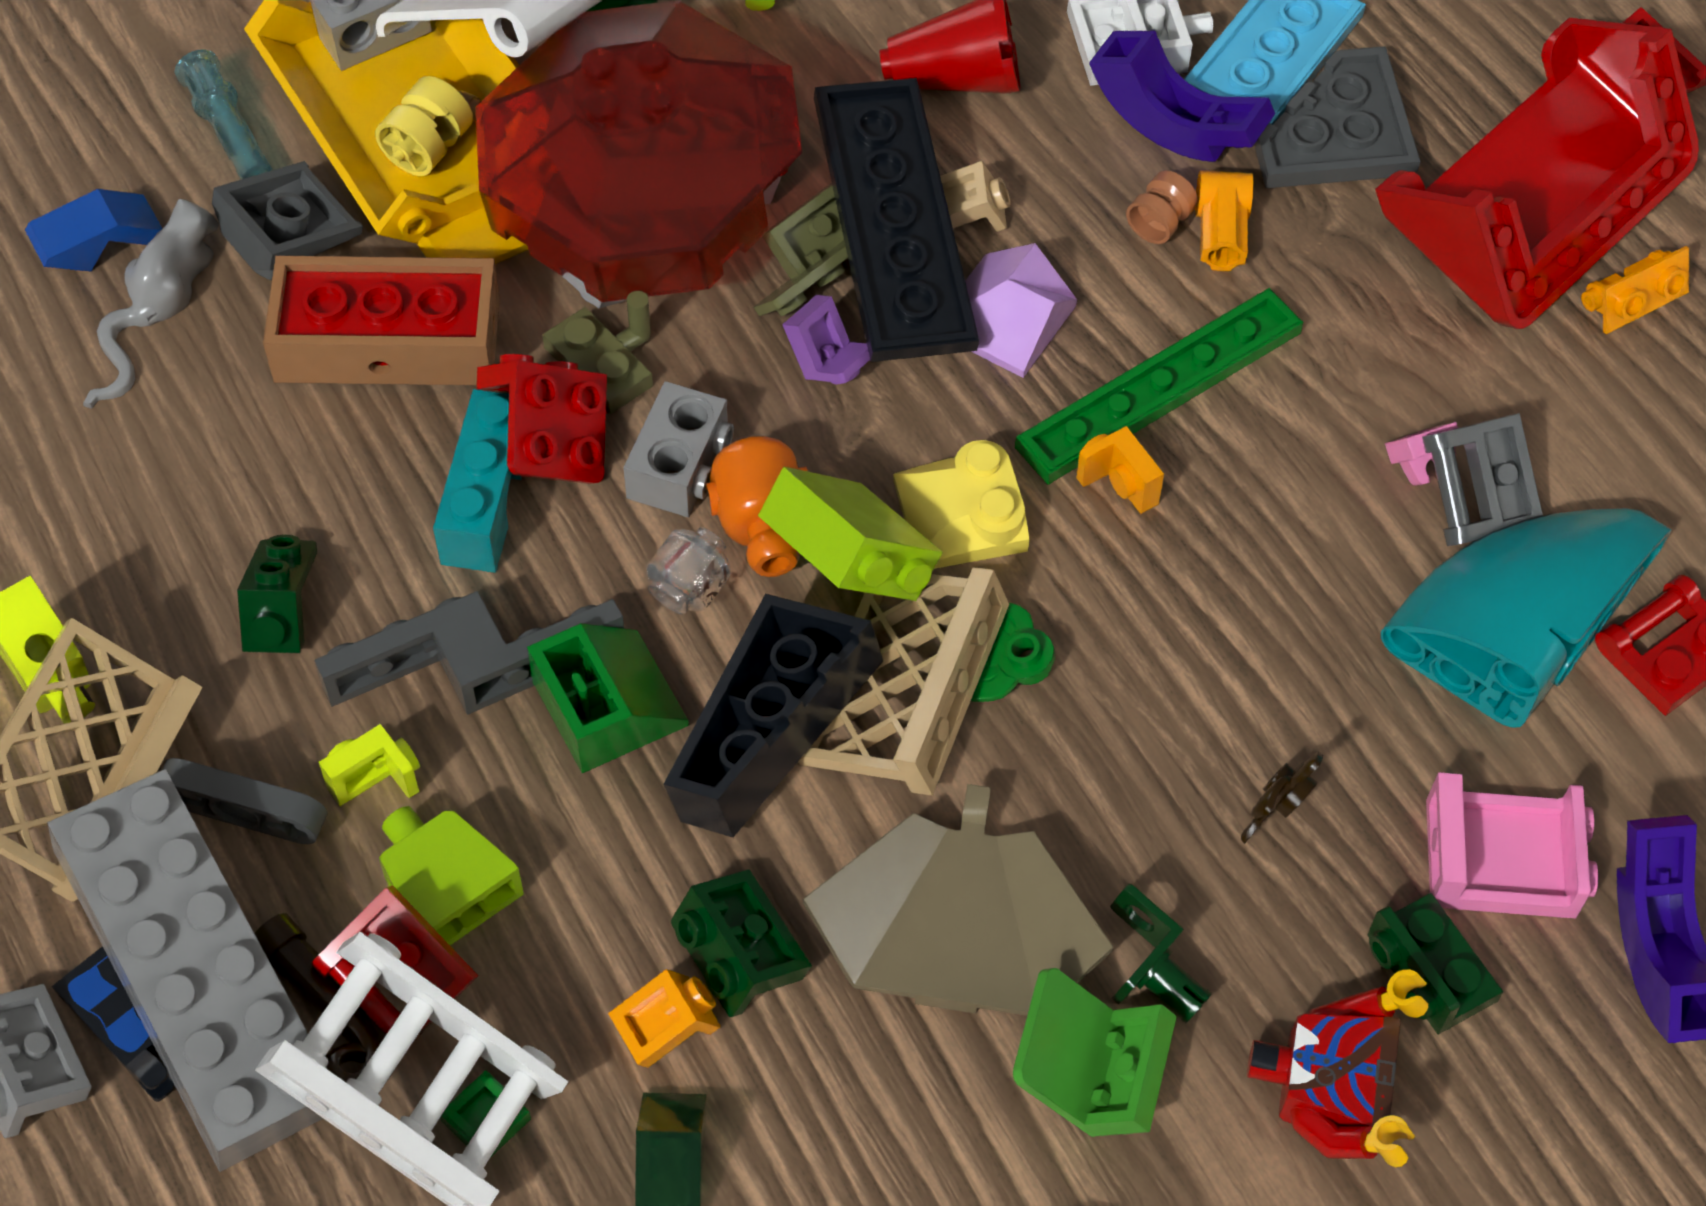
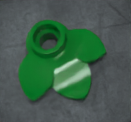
(1004, 667)

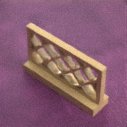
(944, 695)
(140, 750)

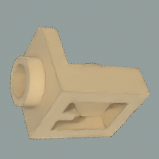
(975, 194)

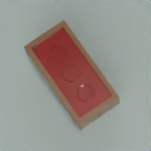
(381, 319)

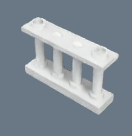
(355, 1103)

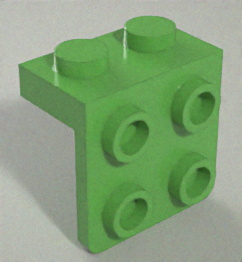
(1091, 1060)

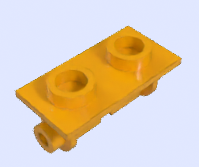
(1641, 290)

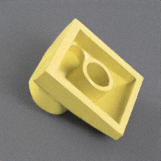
(966, 504)

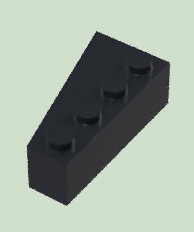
(768, 709)

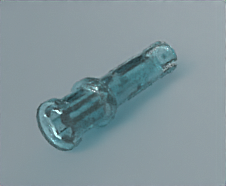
(217, 102)

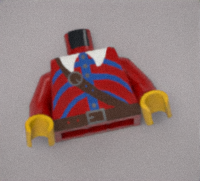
(1342, 1072)

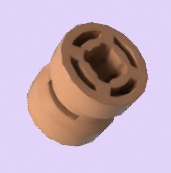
(1159, 210)

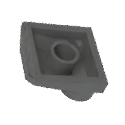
(281, 216)

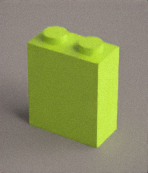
(850, 534)

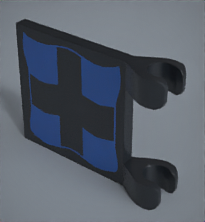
(105, 1008)

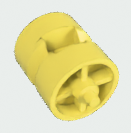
(424, 125)

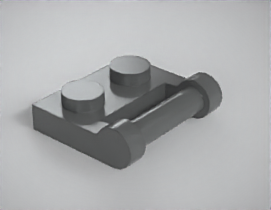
(1499, 475)

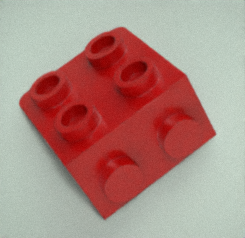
(552, 417)

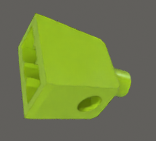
(448, 871)

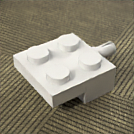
(1097, 19)

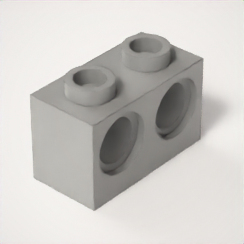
(350, 29)
(668, 446)

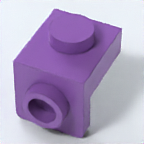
(823, 343)

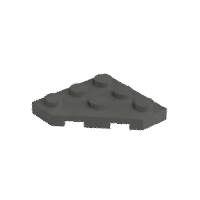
(1341, 126)

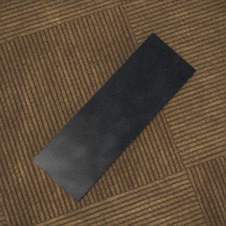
(895, 220)

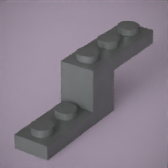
(461, 638)

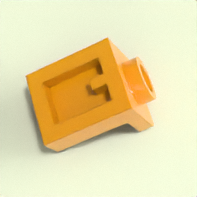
(1127, 464)
(664, 1015)

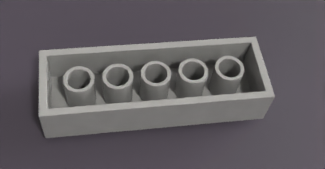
(185, 961)

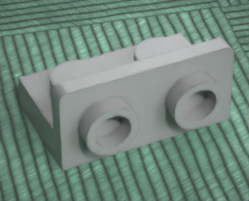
(35, 1059)

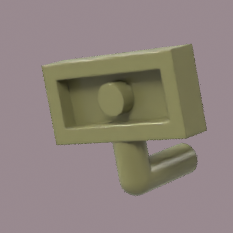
(595, 349)

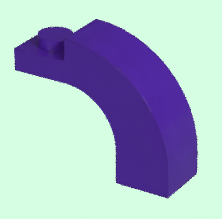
(1169, 109)
(1663, 925)

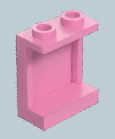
(1509, 850)

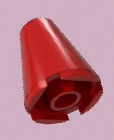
(957, 51)

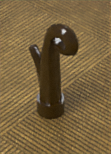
(292, 957)

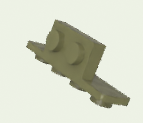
(809, 250)

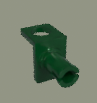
(1158, 971)

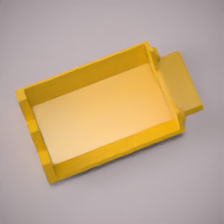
(346, 106)

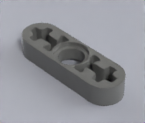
(247, 802)

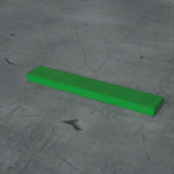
(1160, 383)

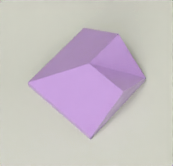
(1017, 306)

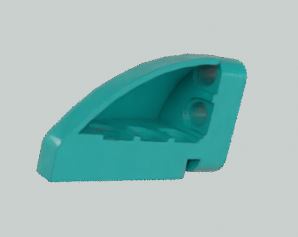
(1522, 606)

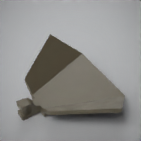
(956, 915)

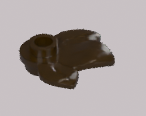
(1284, 792)

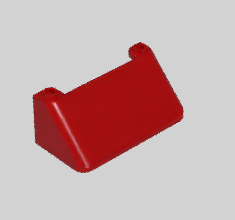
(1557, 173)

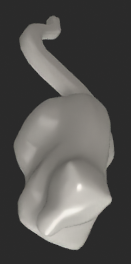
(157, 286)

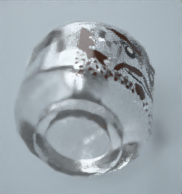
(688, 570)

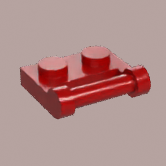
(1676, 665)
(419, 946)

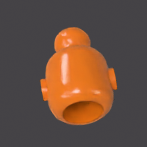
(737, 491)

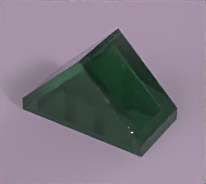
(670, 1149)

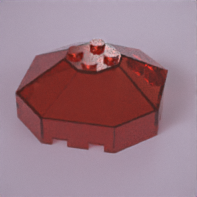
(637, 149)

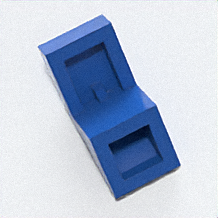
(80, 230)

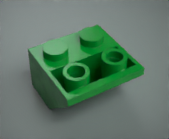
(603, 692)

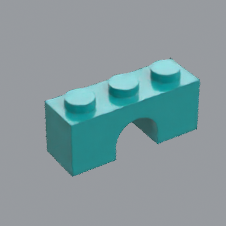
(474, 502)

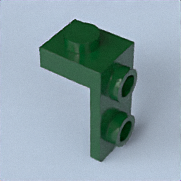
(272, 595)

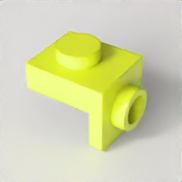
(367, 760)

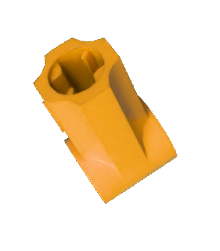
(1224, 215)

